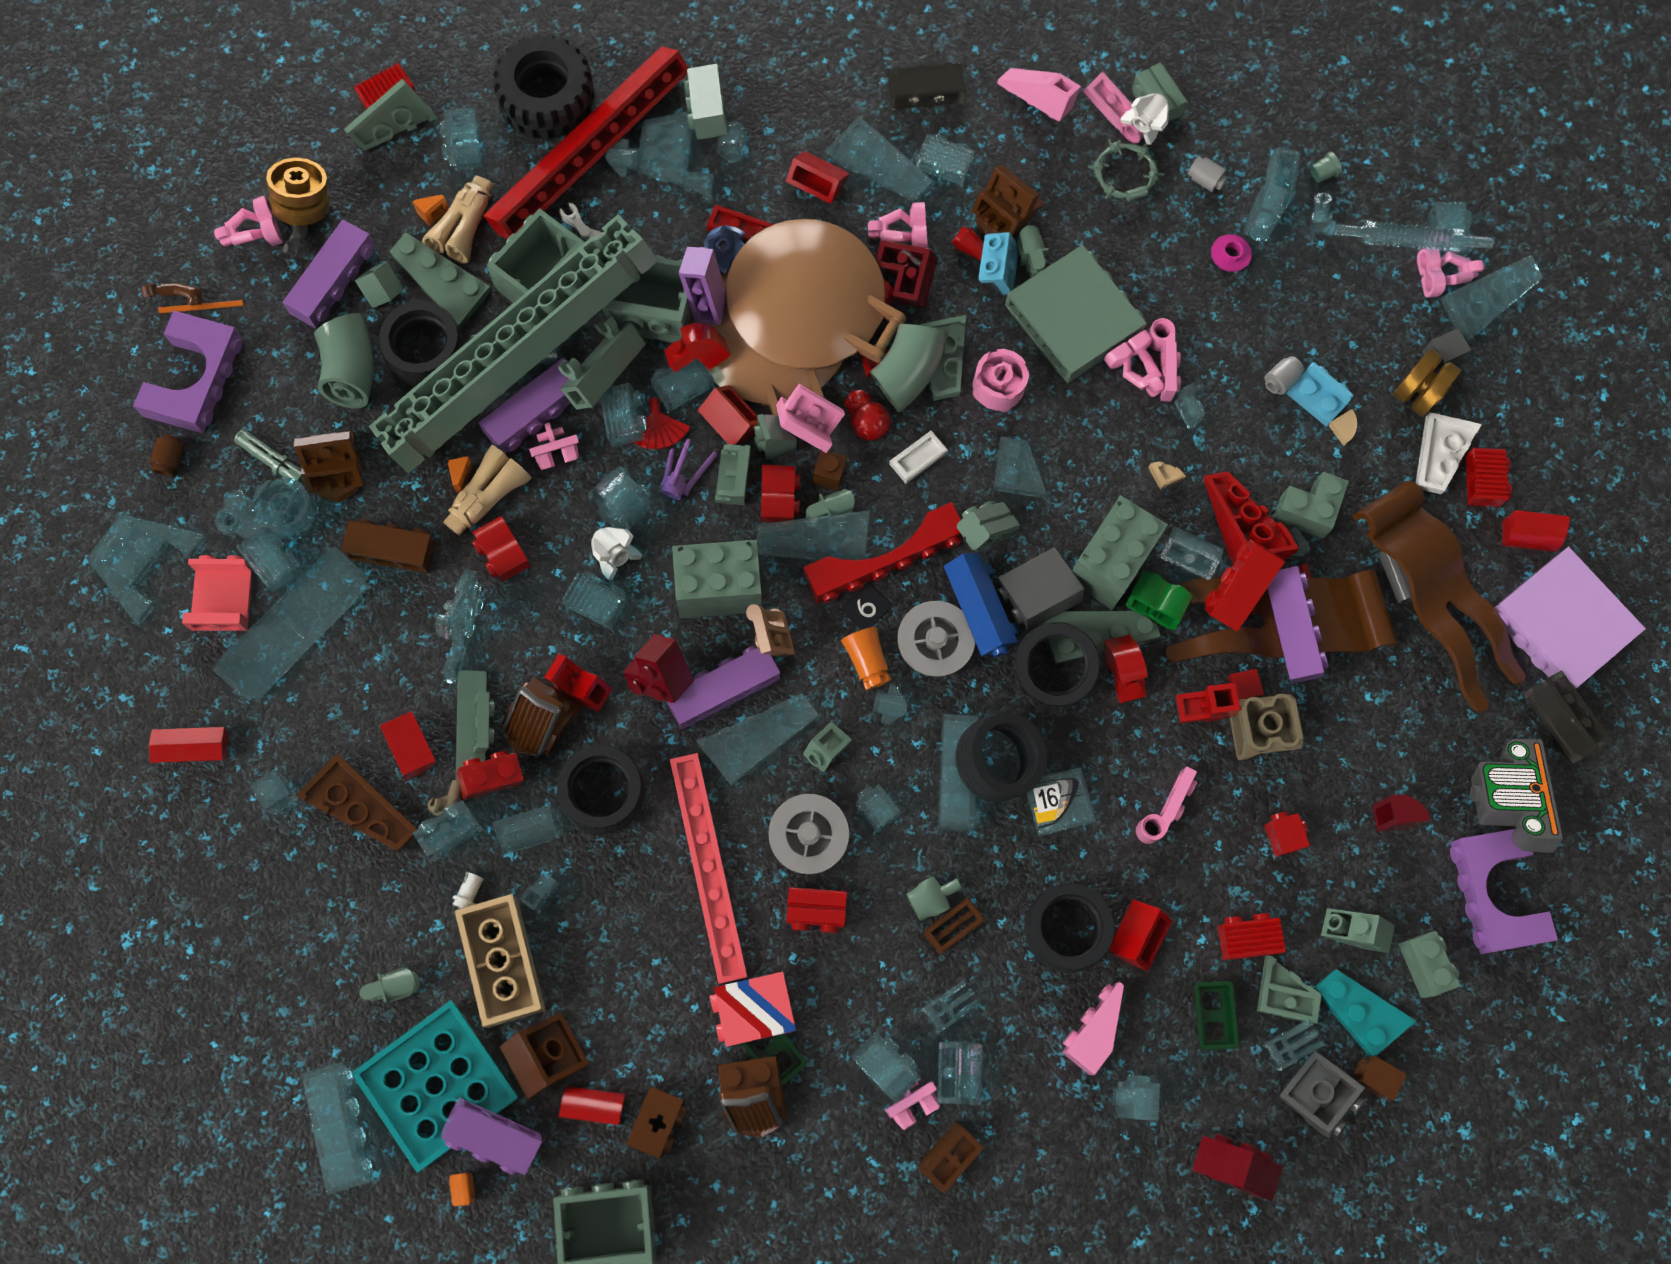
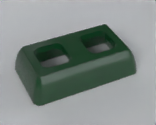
(1225, 1015)
(780, 1043)

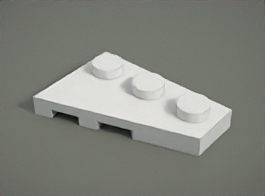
(1442, 449)

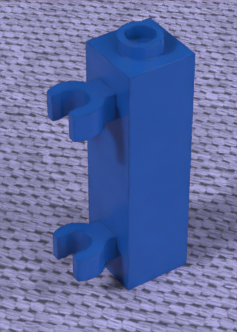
(981, 604)

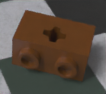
(654, 1105)

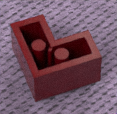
(913, 270)
(659, 670)
(1238, 1166)

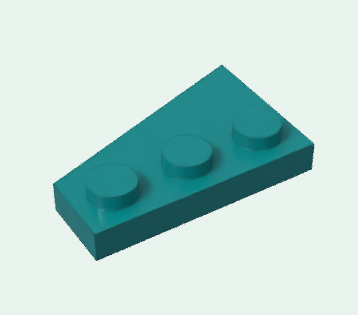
(1362, 1013)

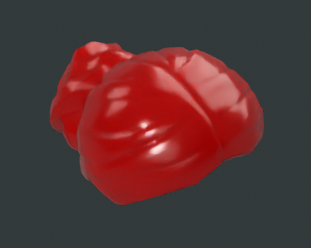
(868, 418)

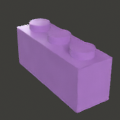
(703, 285)
(491, 1137)

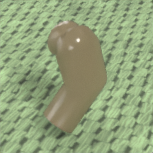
(437, 805)

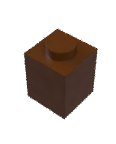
(829, 470)
(1379, 1078)

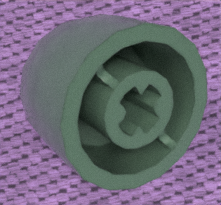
(345, 361)
(910, 363)

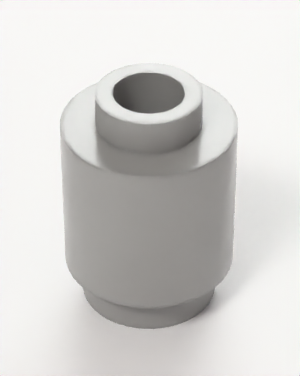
(1208, 174)
(1284, 375)

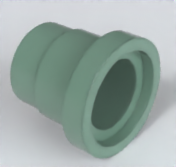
(1326, 168)

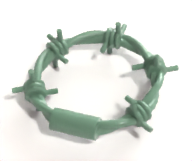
(1134, 193)

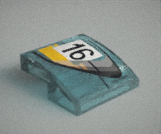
(1061, 802)

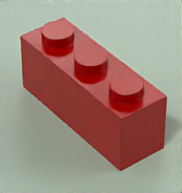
(1243, 584)

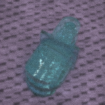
(947, 1008)
(1291, 1046)

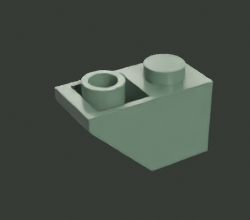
(772, 437)
(1358, 929)

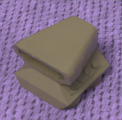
(1266, 726)

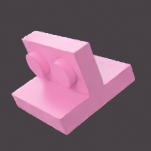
(809, 417)

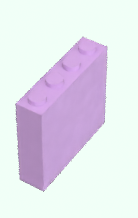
(1567, 619)

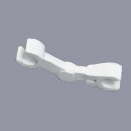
(575, 221)

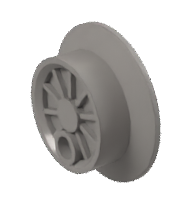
(935, 639)
(808, 834)

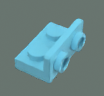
(999, 261)
(1320, 394)

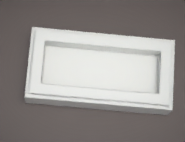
(918, 457)

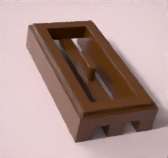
(934, 940)

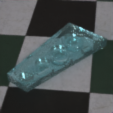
(748, 743)

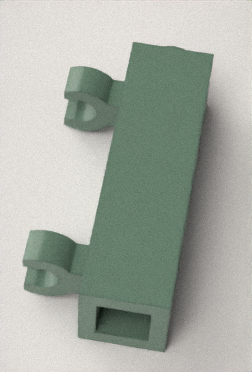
(603, 365)

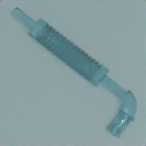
(1395, 234)

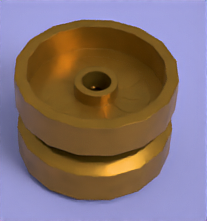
(298, 191)
(1427, 383)

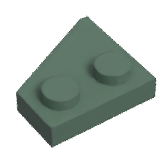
(1286, 995)

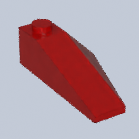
(1244, 520)

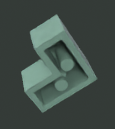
(1315, 510)

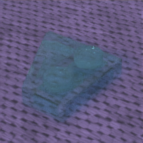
(1017, 469)

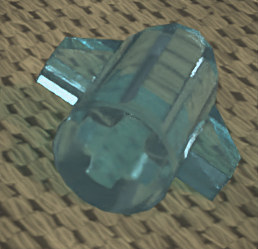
(622, 157)
(890, 704)

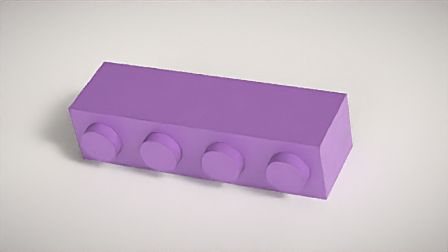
(329, 274)
(527, 410)
(1295, 626)
(724, 686)

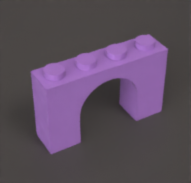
(193, 406)
(1491, 927)

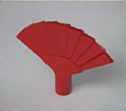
(661, 429)

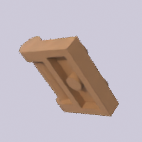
(773, 638)

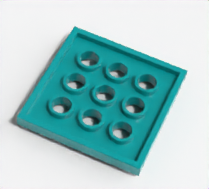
(398, 1056)

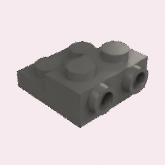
(1324, 1095)

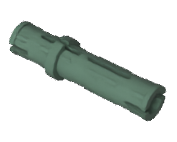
(279, 464)

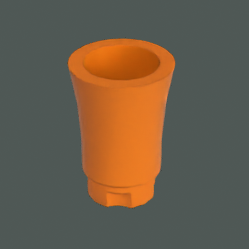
(867, 657)

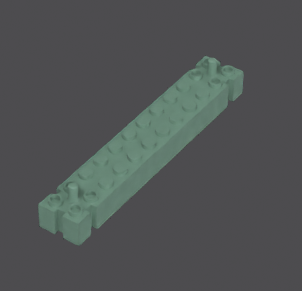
(513, 344)

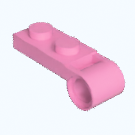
(1112, 105)
(1169, 357)
(1172, 808)

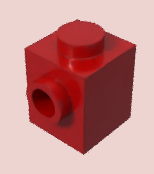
(1287, 833)

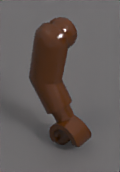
(172, 289)

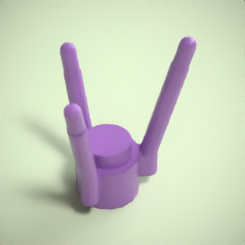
(674, 483)

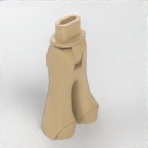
(466, 213)
(476, 499)

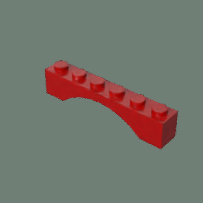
(833, 575)

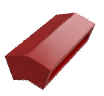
(188, 744)

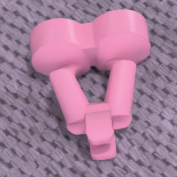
(917, 222)
(268, 226)
(1434, 278)
(1122, 355)

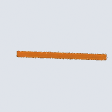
(201, 307)

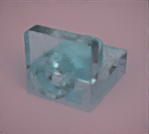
(1190, 408)

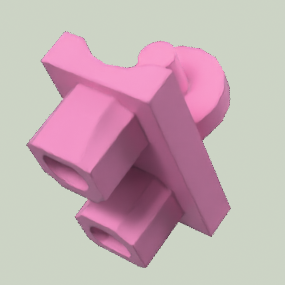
(543, 452)
(926, 1098)

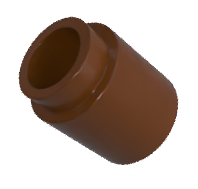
(166, 455)

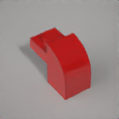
(698, 342)
(1128, 667)
(578, 684)
(1211, 705)

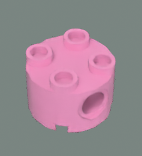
(1000, 380)

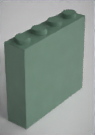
(1075, 313)

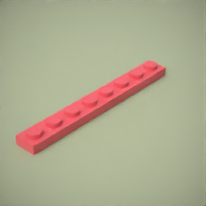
(708, 869)

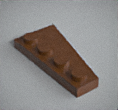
(354, 801)

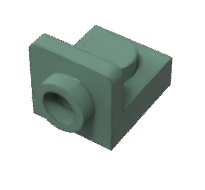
(826, 746)

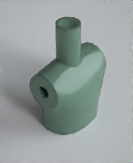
(930, 898)

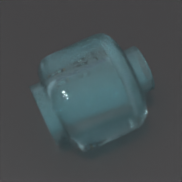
(734, 143)

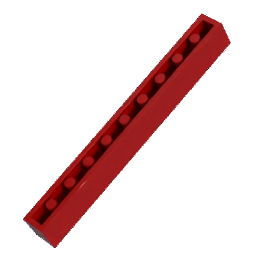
(588, 141)

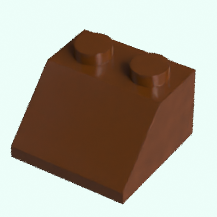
(543, 1055)

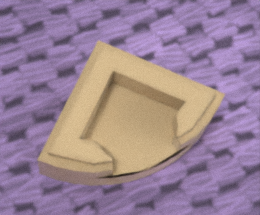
(1344, 427)
(1165, 474)

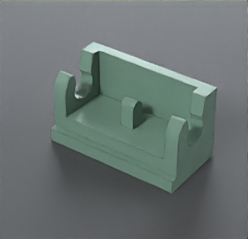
(733, 474)

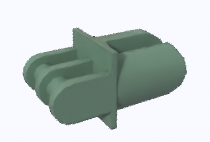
(1032, 250)
(833, 504)
(391, 986)

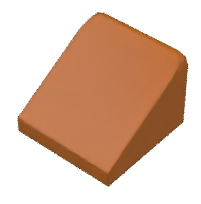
(431, 208)
(460, 472)
(462, 1189)

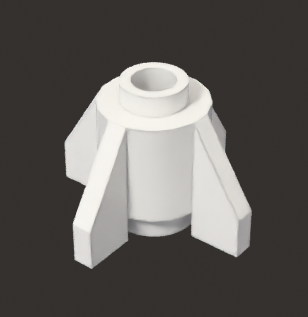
(1148, 115)
(613, 549)

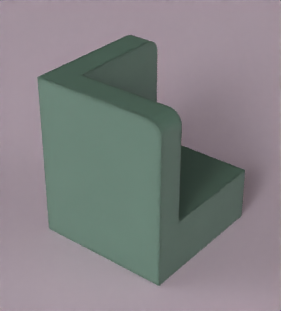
(379, 284)

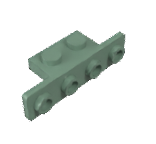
(473, 716)

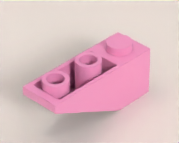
(1044, 90)
(1096, 1036)

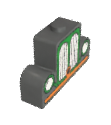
(1519, 795)

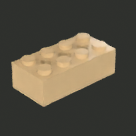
(482, 951)

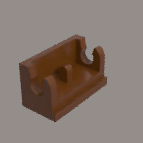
(949, 1157)

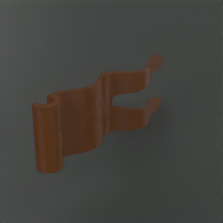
(1437, 576)
(1347, 611)

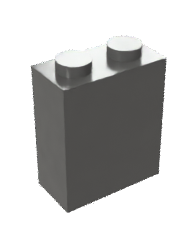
(1040, 589)

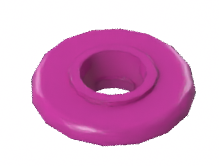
(1227, 262)

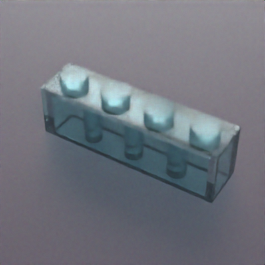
(956, 801)
(336, 1128)

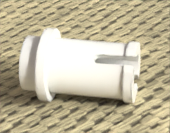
(467, 891)

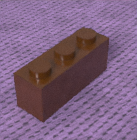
(388, 546)

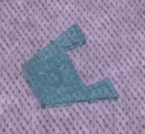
(666, 154)
(130, 551)
(459, 622)

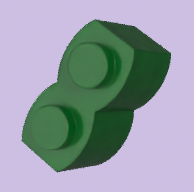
(1159, 600)

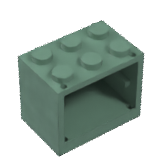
(531, 255)
(654, 303)
(1117, 551)
(716, 578)
(605, 1225)

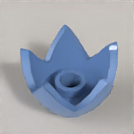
(730, 248)

